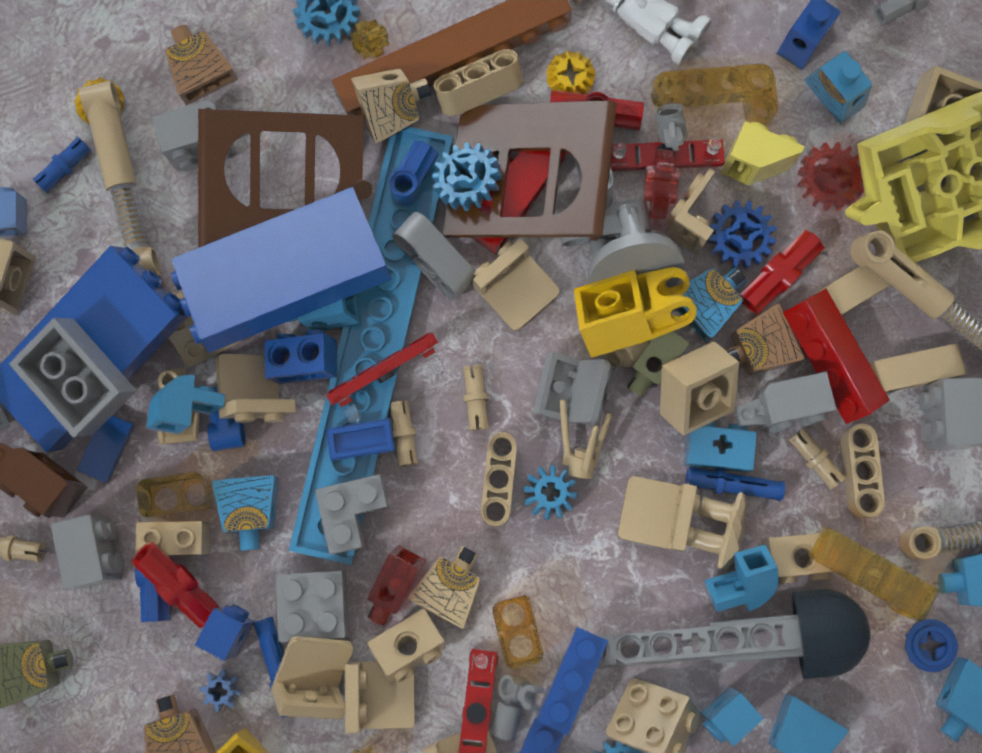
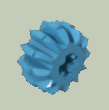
(541, 499)

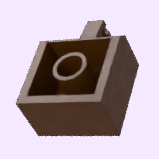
(38, 481)

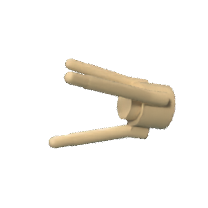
(583, 461)

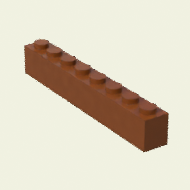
(463, 43)

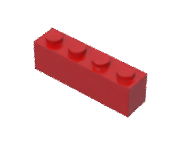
(524, 184)
(836, 351)

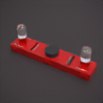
(705, 154)
(383, 371)
(478, 700)

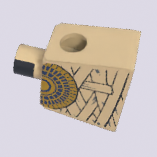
(389, 101)
(449, 588)

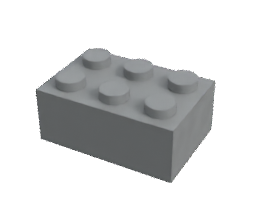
(72, 377)

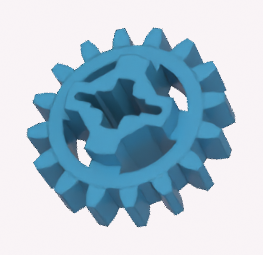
(313, 18)
(459, 188)

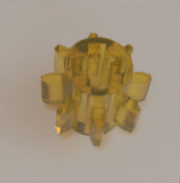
(369, 39)

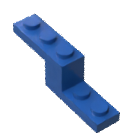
(565, 694)

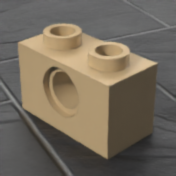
(175, 537)
(783, 550)
(415, 629)

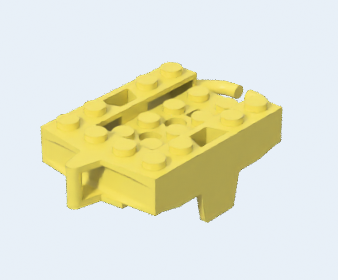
(932, 218)

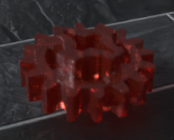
(843, 169)
(661, 184)

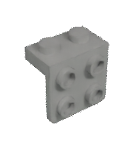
(575, 381)

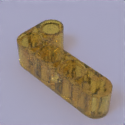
(714, 93)
(875, 574)

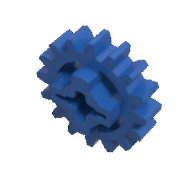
(740, 221)

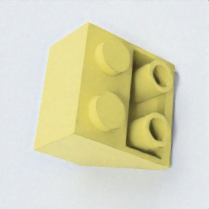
(760, 154)

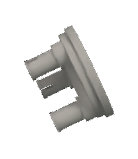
(634, 250)

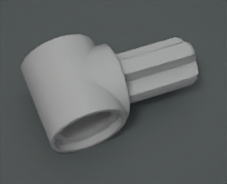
(671, 125)

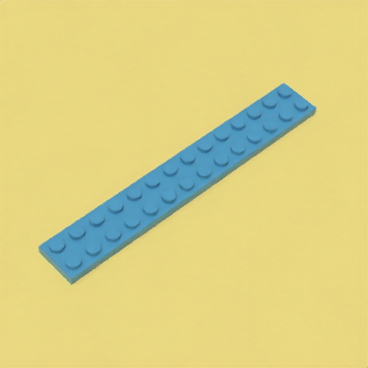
(382, 330)

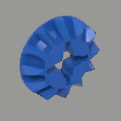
(942, 655)

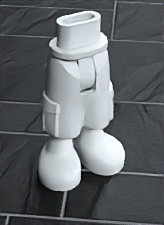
(655, 17)

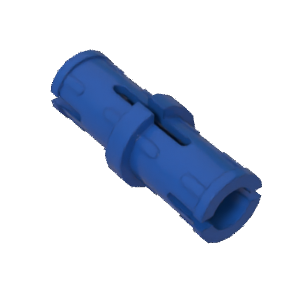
(62, 164)

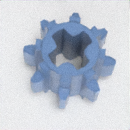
(214, 696)

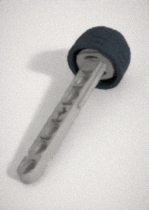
(824, 632)

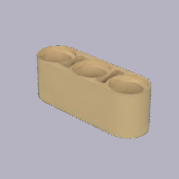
(479, 82)
(855, 288)
(919, 368)
(870, 457)
(499, 463)

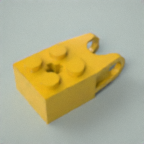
(631, 309)

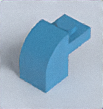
(173, 404)
(750, 584)

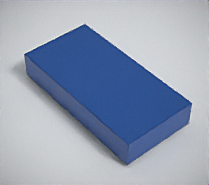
(360, 440)
(106, 449)

